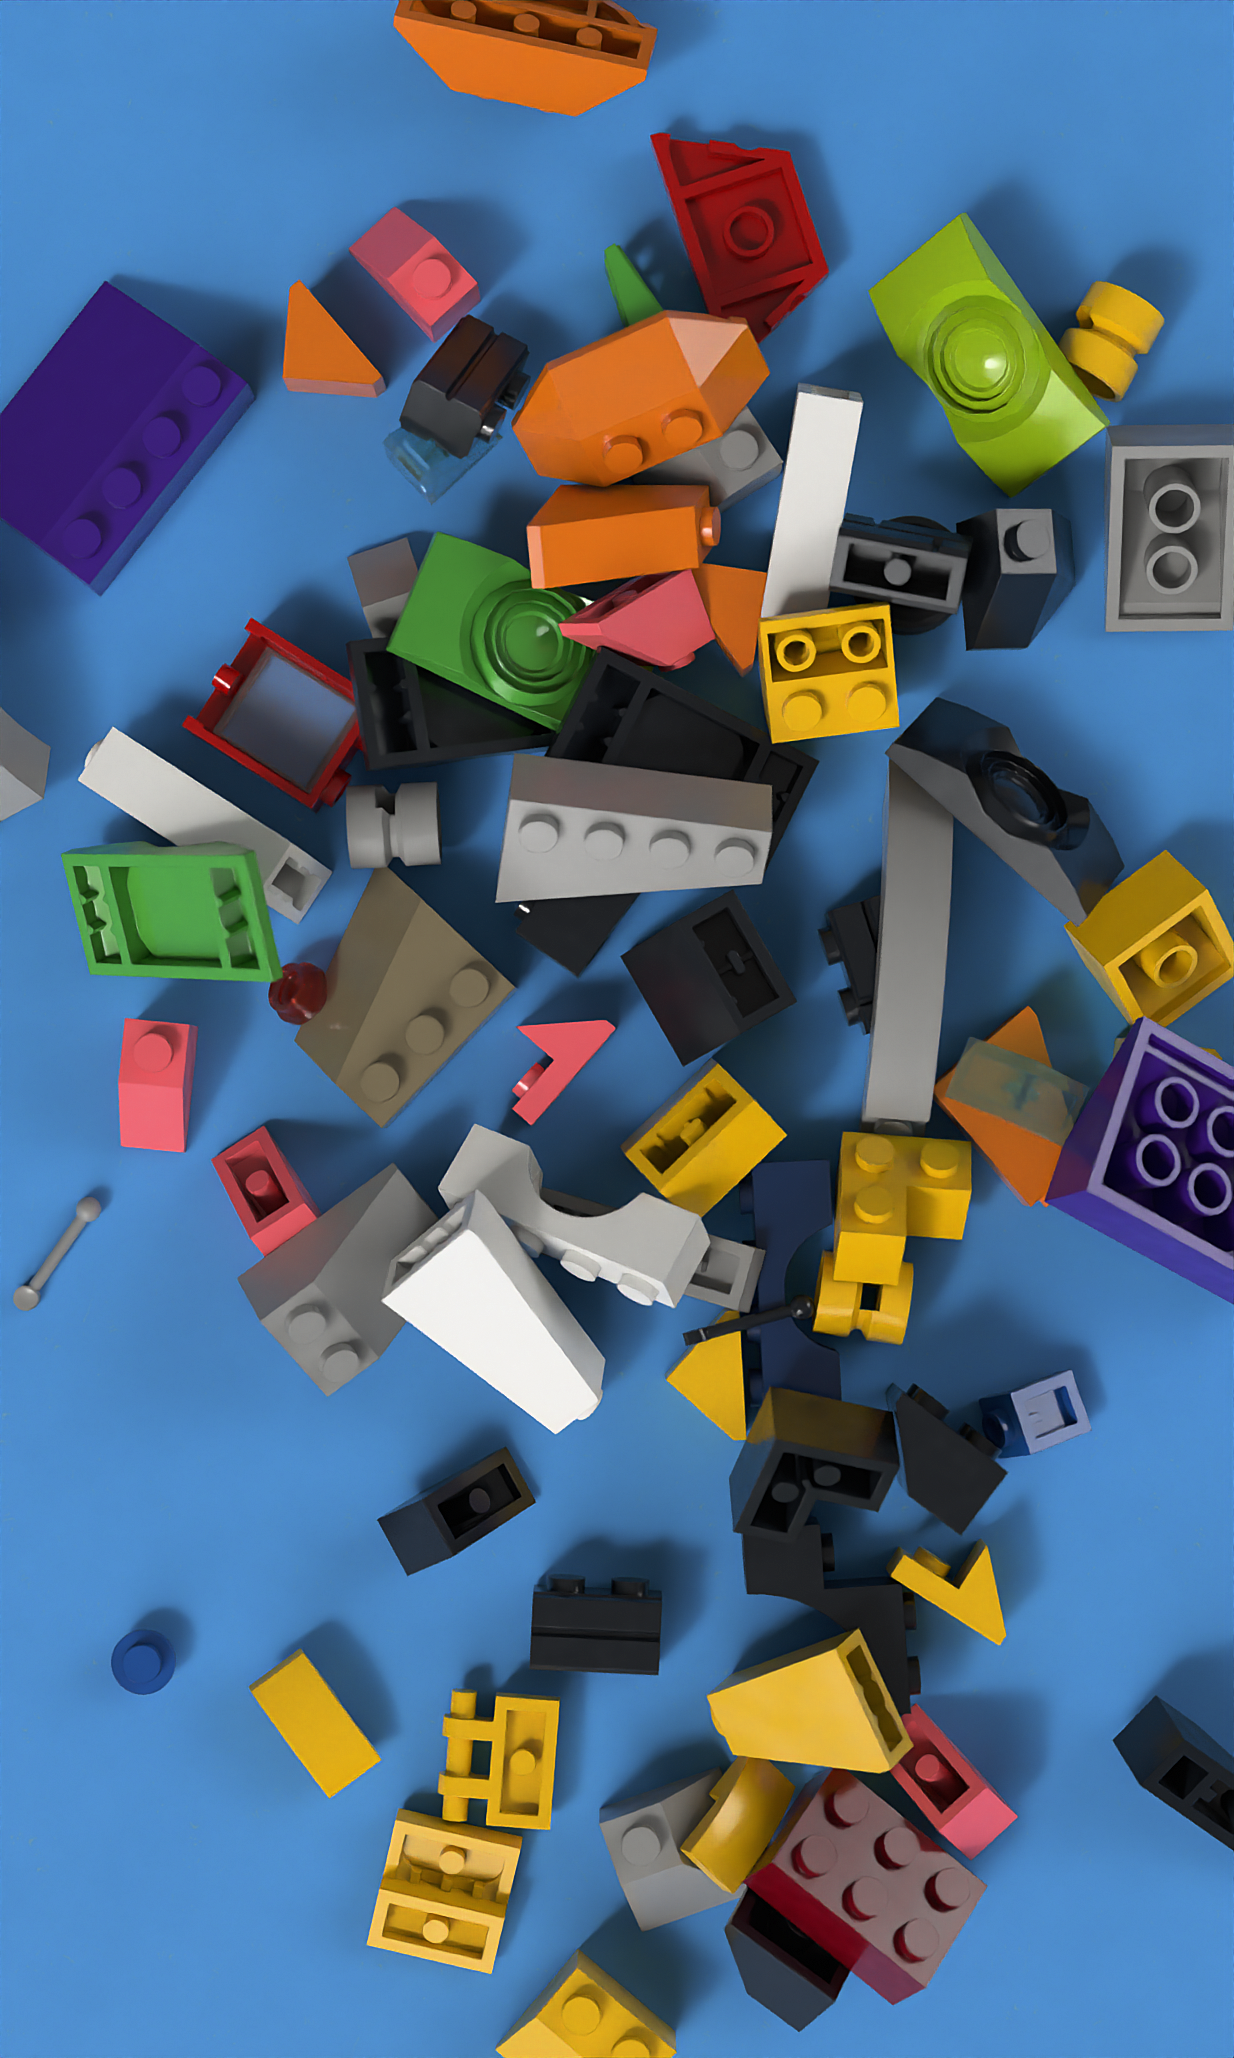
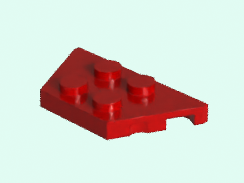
(742, 228)

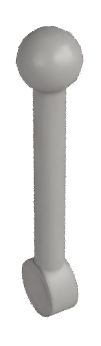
(28, 1296)

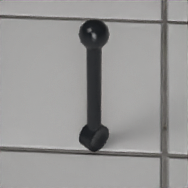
(800, 1307)

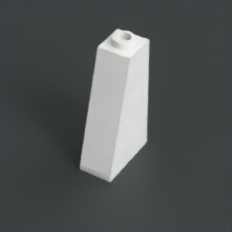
(811, 499)
(196, 815)
(497, 1314)

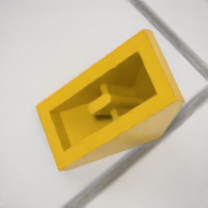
(713, 1378)

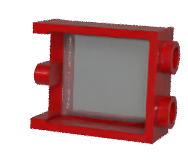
(283, 718)

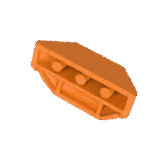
(531, 51)
(639, 397)

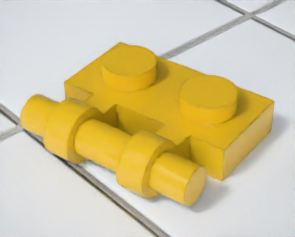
(520, 1764)

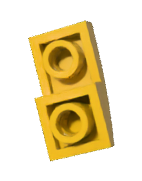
(314, 1723)
(741, 1821)

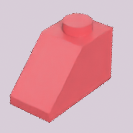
(417, 273)
(646, 621)
(156, 1084)
(265, 1190)
(950, 1787)

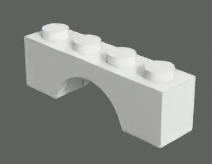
(641, 1247)

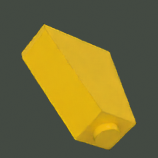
(813, 1709)

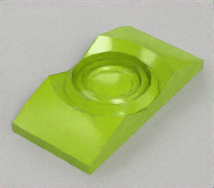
(986, 358)

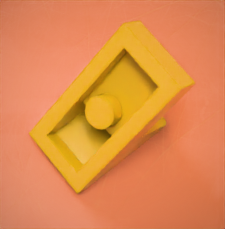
(970, 1595)

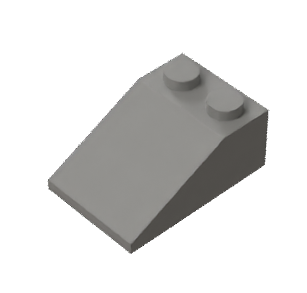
(1169, 528)
(329, 1279)

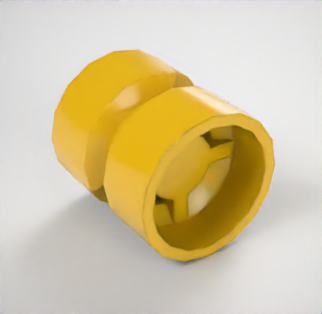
(1110, 334)
(839, 1310)

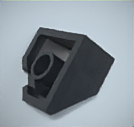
(1014, 575)
(782, 1963)

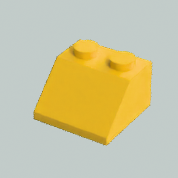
(1156, 942)
(587, 2017)

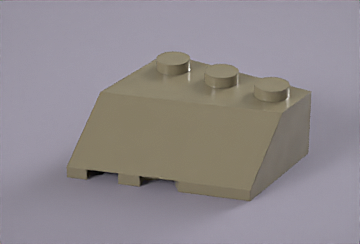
(398, 1000)

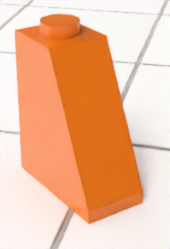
(620, 532)
(1015, 1155)

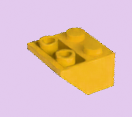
(828, 672)
(703, 1140)

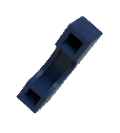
(787, 1207)

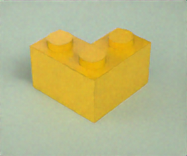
(891, 1191)

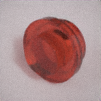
(299, 992)

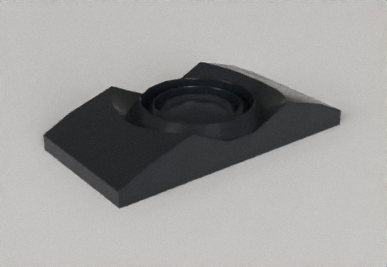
(426, 720)
(648, 723)
(1011, 805)

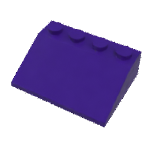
(111, 435)
(1158, 1157)

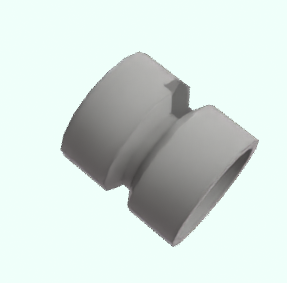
(393, 825)

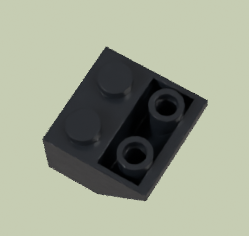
(708, 978)
(942, 1467)

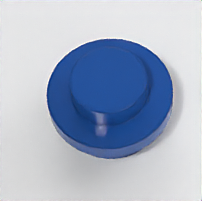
(143, 1661)

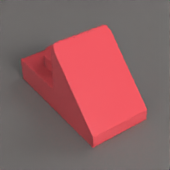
(571, 1048)

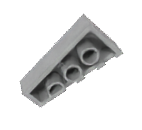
(627, 831)

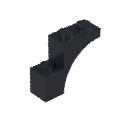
(866, 1603)

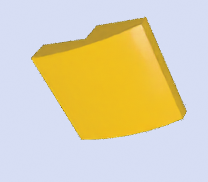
(444, 1891)

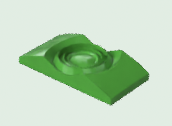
(492, 631)
(172, 911)

